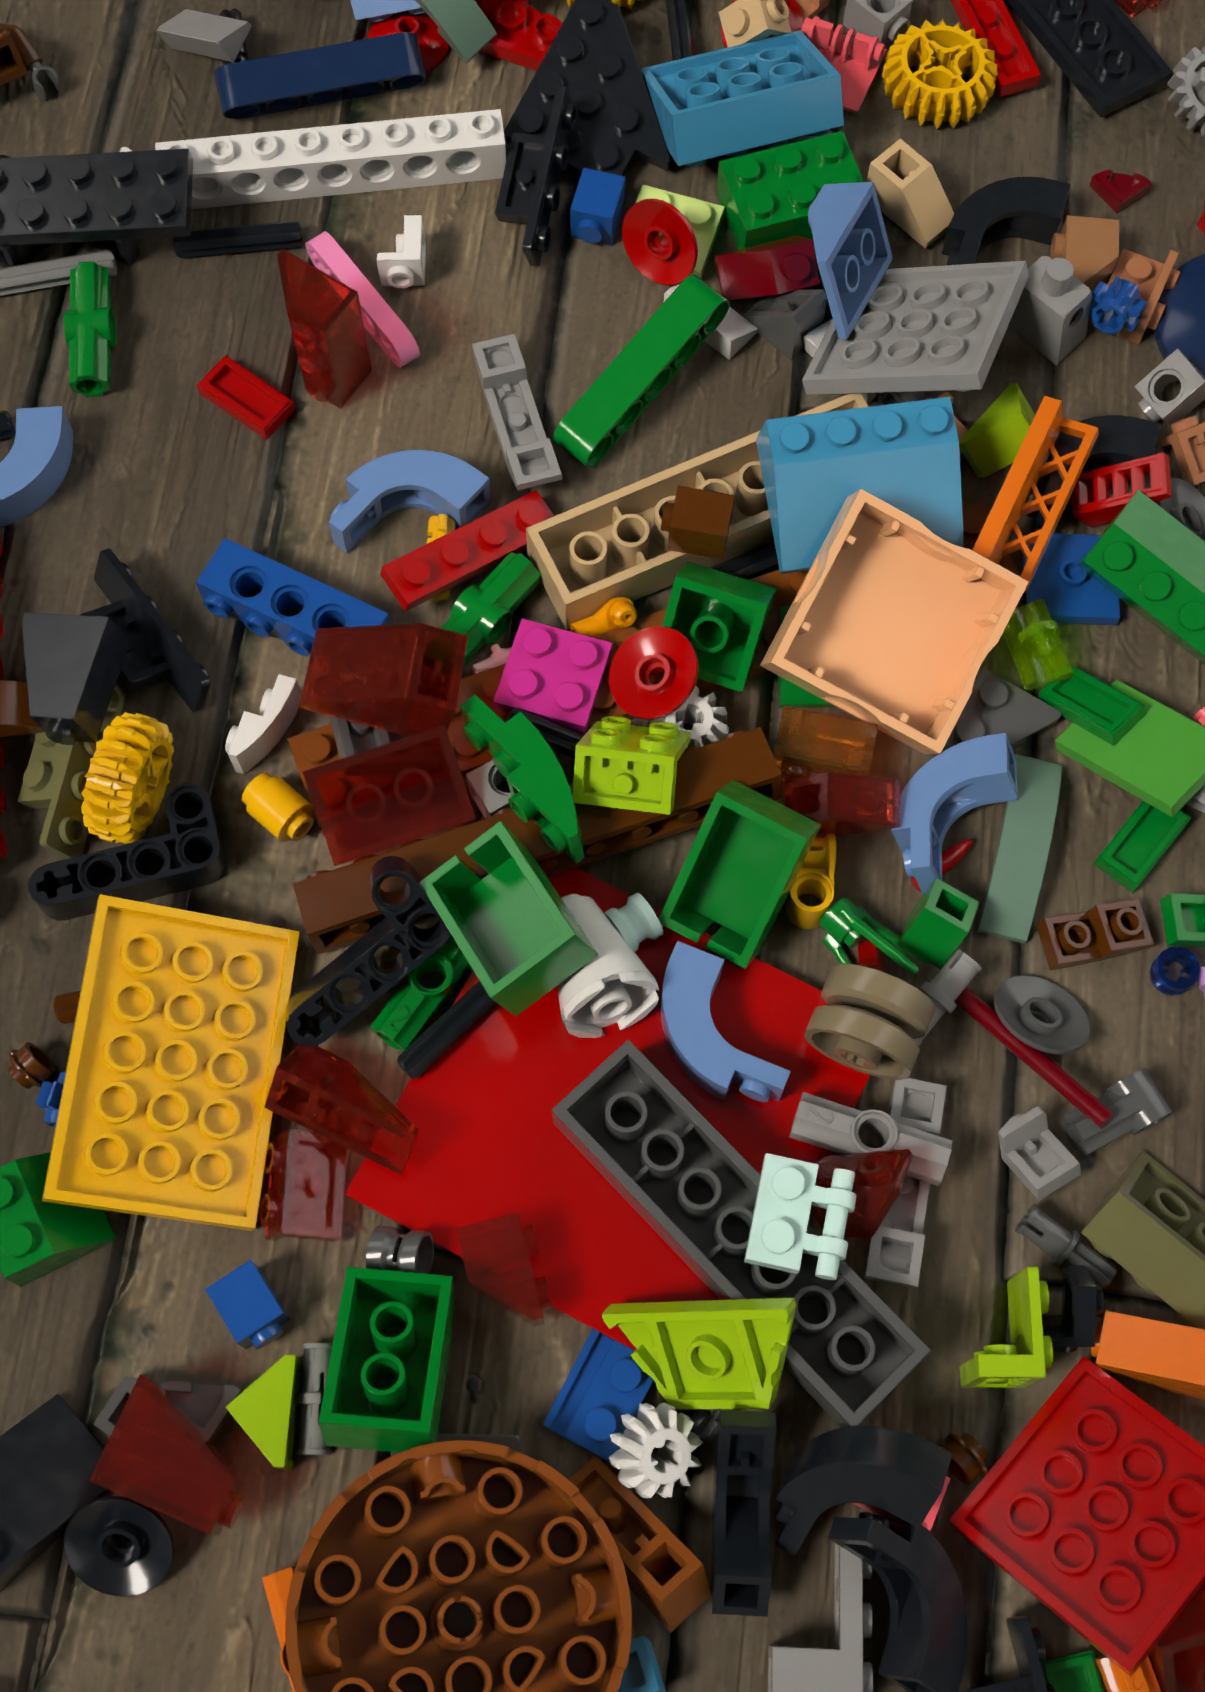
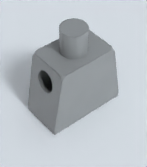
(1052, 309)

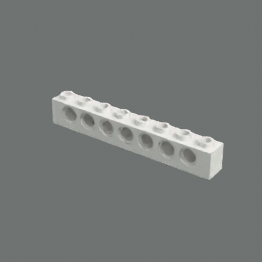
(345, 158)

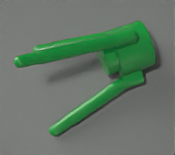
(852, 924)

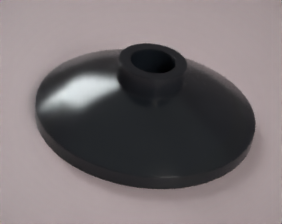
(116, 1563)

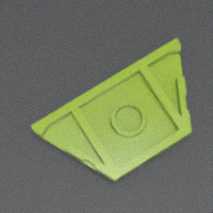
(709, 1349)

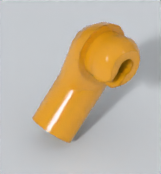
(615, 613)

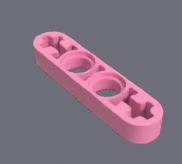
(377, 315)

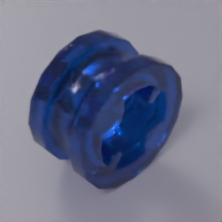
(1182, 984)

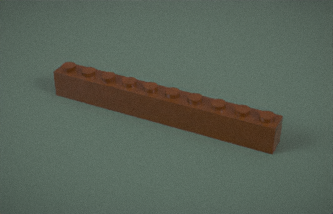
(340, 905)

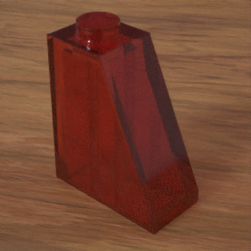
(168, 1463)

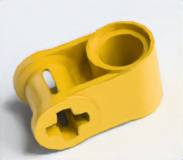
(814, 878)

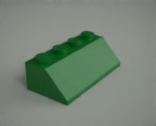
(1155, 570)

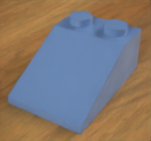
(849, 248)

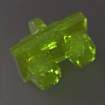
(1036, 646)

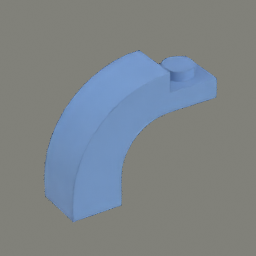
(35, 461)
(408, 481)
(943, 790)
(694, 1038)

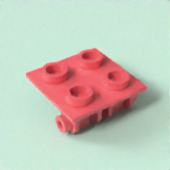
(852, 57)

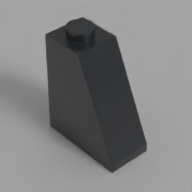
(71, 672)

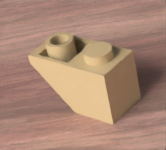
(910, 193)

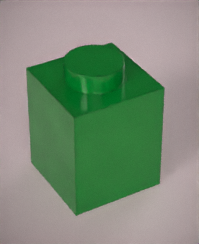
(938, 923)

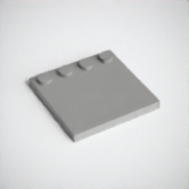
(922, 331)

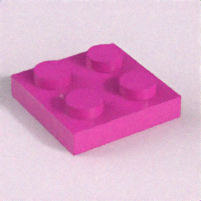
(553, 674)

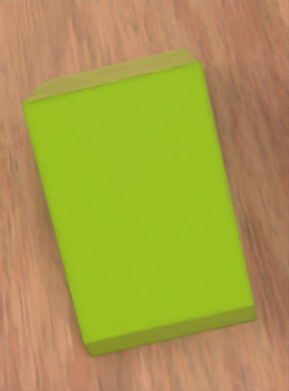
(998, 433)
(269, 1410)

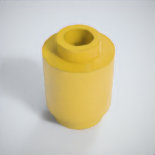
(278, 807)

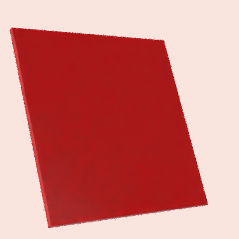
(494, 1149)

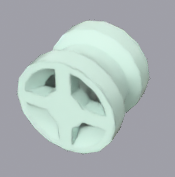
(635, 921)

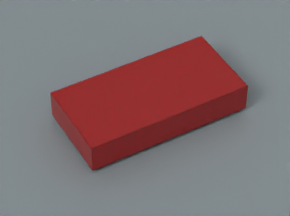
(246, 397)

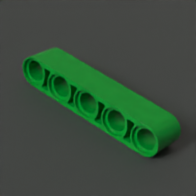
(641, 371)

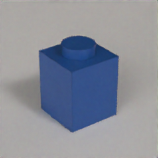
(597, 206)
(248, 1306)

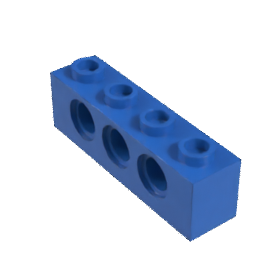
(238, 570)

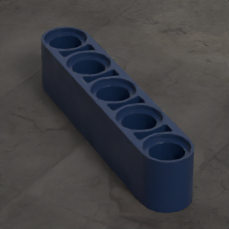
(320, 75)

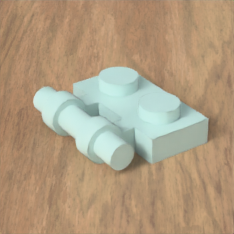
(783, 1214)

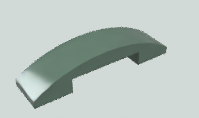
(460, 25)
(1021, 851)

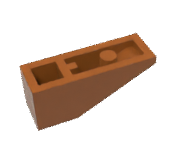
(654, 1559)

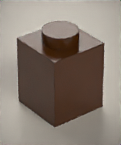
(698, 522)

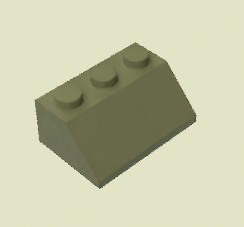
(1157, 1234)

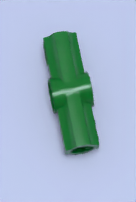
(90, 329)
(487, 610)
(415, 1006)

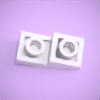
(260, 734)

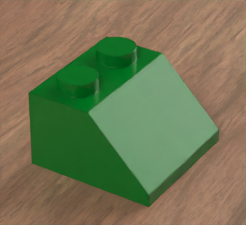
(721, 619)
(41, 1234)

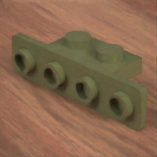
(56, 782)

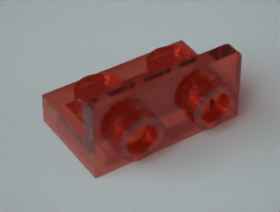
(304, 1187)

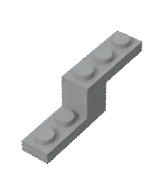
(837, 1667)

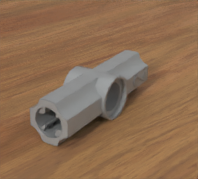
(837, 1129)

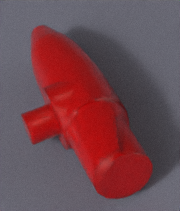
(950, 858)

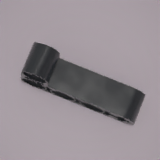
(131, 859)
(359, 959)

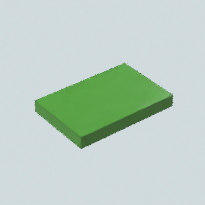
(1154, 761)

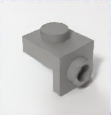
(1036, 1153)

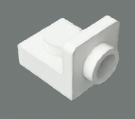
(408, 263)

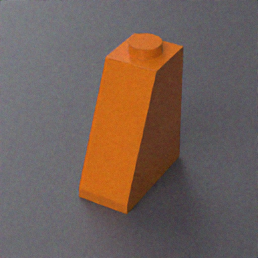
(1152, 1353)

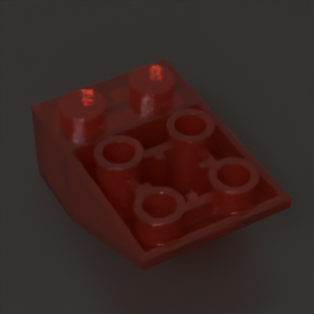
(386, 676)

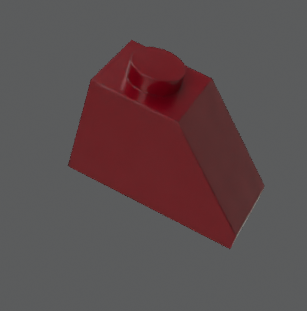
(767, 268)

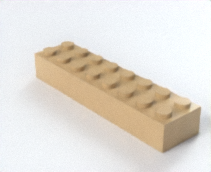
(617, 539)

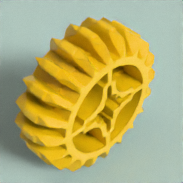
(937, 88)
(127, 778)

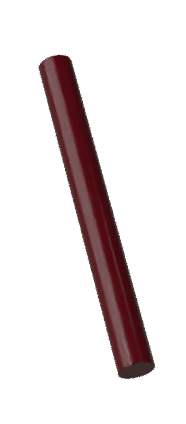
(1036, 1060)

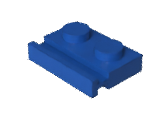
(596, 1394)

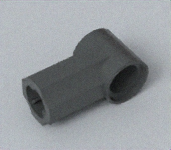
(1136, 1108)

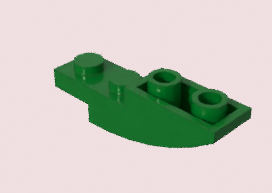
(532, 773)

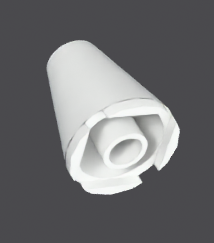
(609, 986)

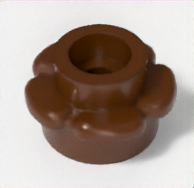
(30, 1066)
(966, 1458)

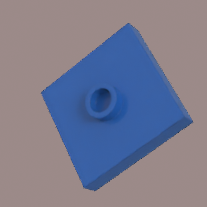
(1066, 588)

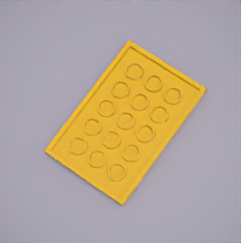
(172, 1065)

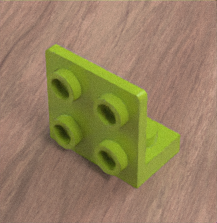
(629, 765)
(1029, 1351)

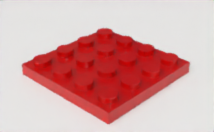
(1097, 1514)

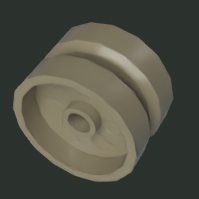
(870, 1021)

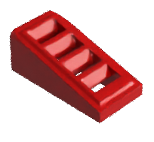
(1092, 496)

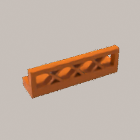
(1021, 483)

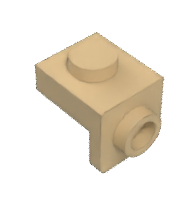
(754, 20)

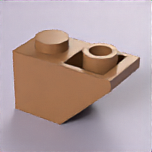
(1089, 246)

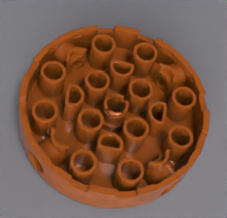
(469, 1531)

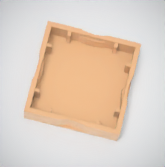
(893, 623)

